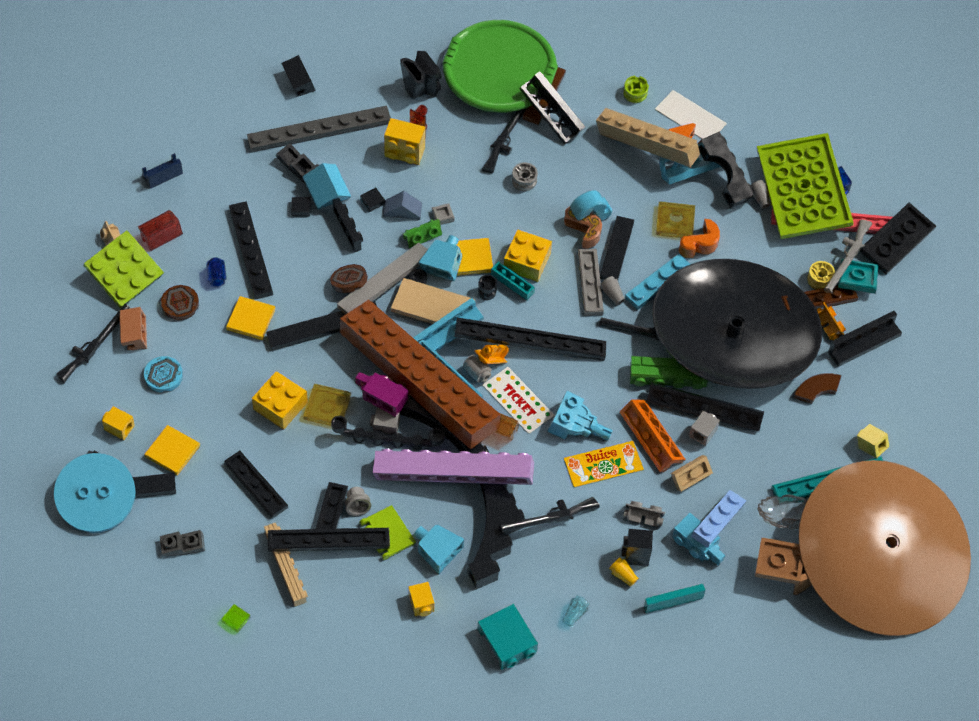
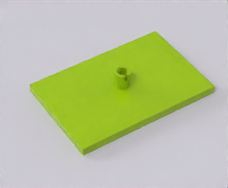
(804, 186)

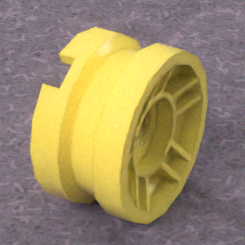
(821, 268)

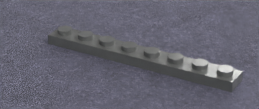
(318, 128)

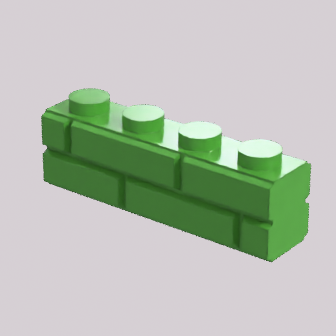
(663, 372)

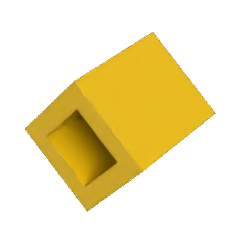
(118, 422)
(421, 599)

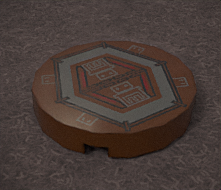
(348, 278)
(180, 302)

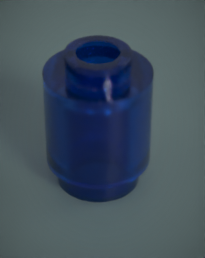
(216, 271)

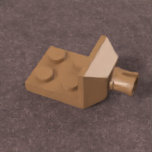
(782, 563)

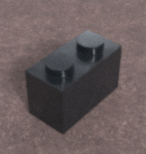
(637, 547)

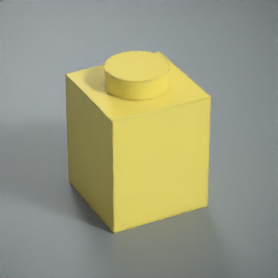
(873, 440)

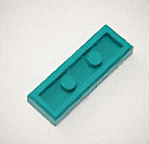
(674, 598)

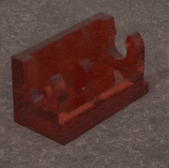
(160, 230)

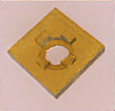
(667, 227)

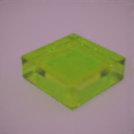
(235, 618)

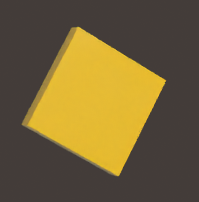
(475, 256)
(250, 318)
(172, 450)

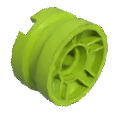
(639, 93)

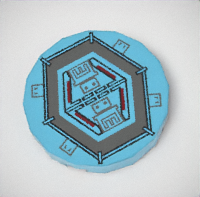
(163, 374)

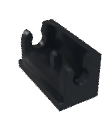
(298, 75)

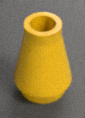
(623, 571)

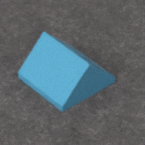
(326, 185)

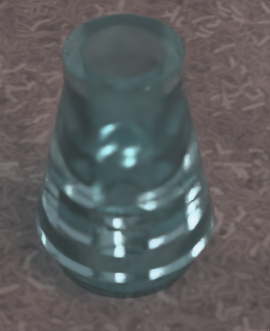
(576, 609)

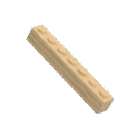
(288, 572)

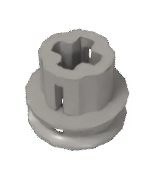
(357, 502)

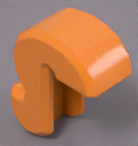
(701, 243)

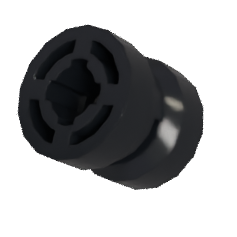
(487, 287)

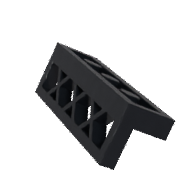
(557, 104)
(864, 339)

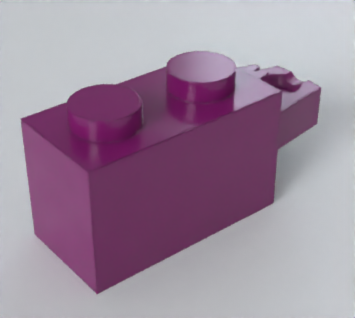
(382, 392)

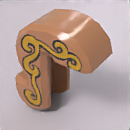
(590, 225)

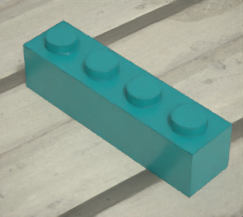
(512, 280)

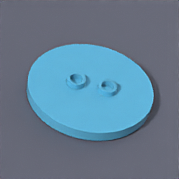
(94, 493)

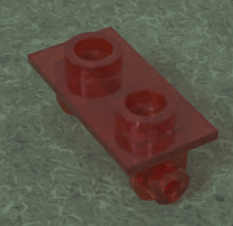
(419, 116)

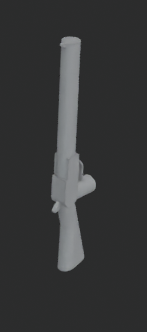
(863, 227)

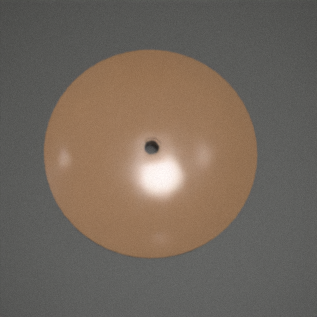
(855, 570)

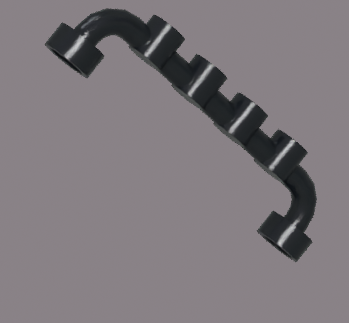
(436, 436)

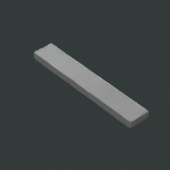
(384, 279)

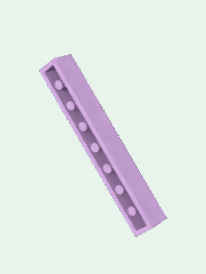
(453, 467)

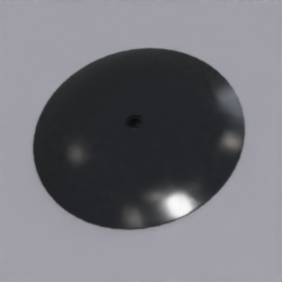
(733, 326)

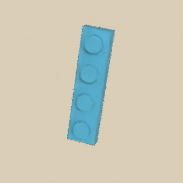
(649, 287)

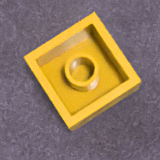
(404, 141)
(528, 255)
(279, 400)

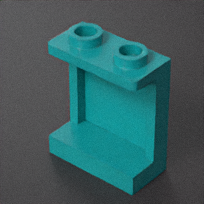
(508, 636)

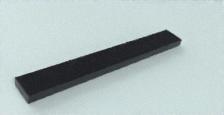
(530, 339)

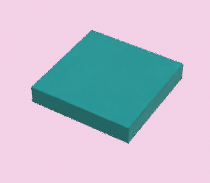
(860, 277)

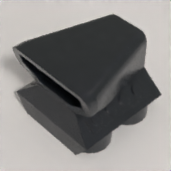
(420, 75)

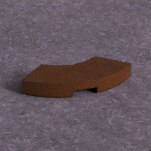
(816, 386)

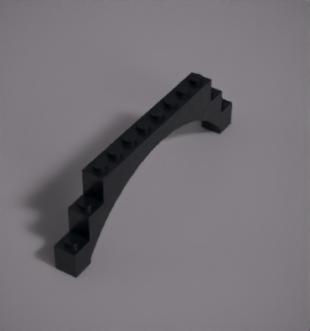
(498, 502)

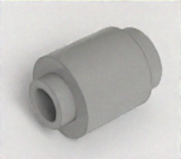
(477, 369)

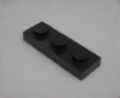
(347, 224)
(332, 506)

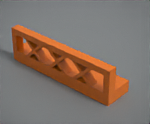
(650, 434)

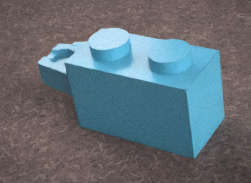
(682, 536)

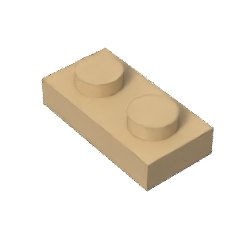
(691, 473)

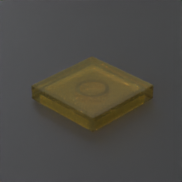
(326, 404)

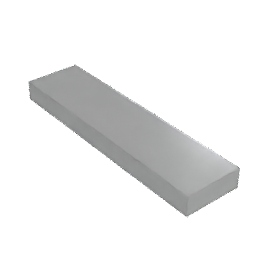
(590, 282)

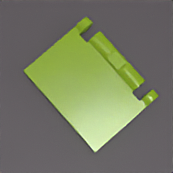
(399, 534)

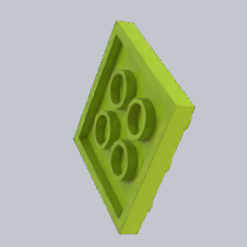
(123, 268)

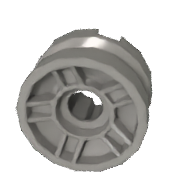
(519, 173)

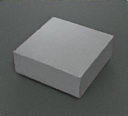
(443, 213)

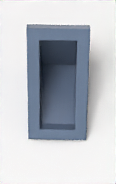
(403, 206)

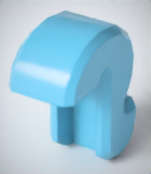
(589, 202)

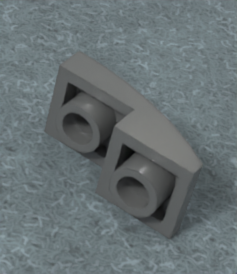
(182, 544)

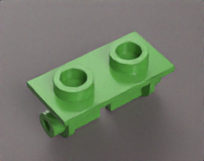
(423, 233)

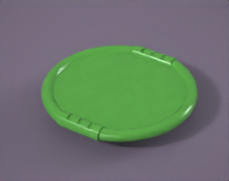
(493, 61)

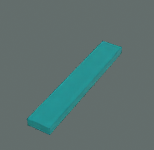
(805, 485)

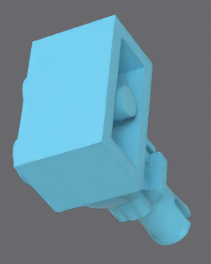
(576, 419)

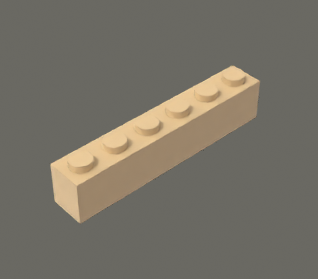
(648, 137)

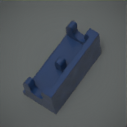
(163, 172)

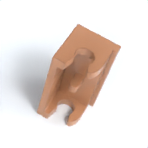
(133, 328)

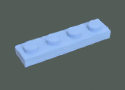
(718, 518)

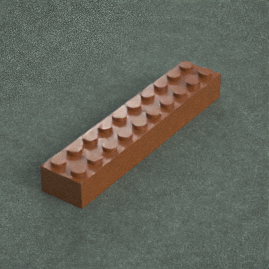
(421, 373)

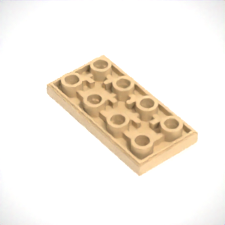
(425, 301)

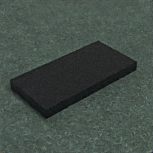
(897, 238)

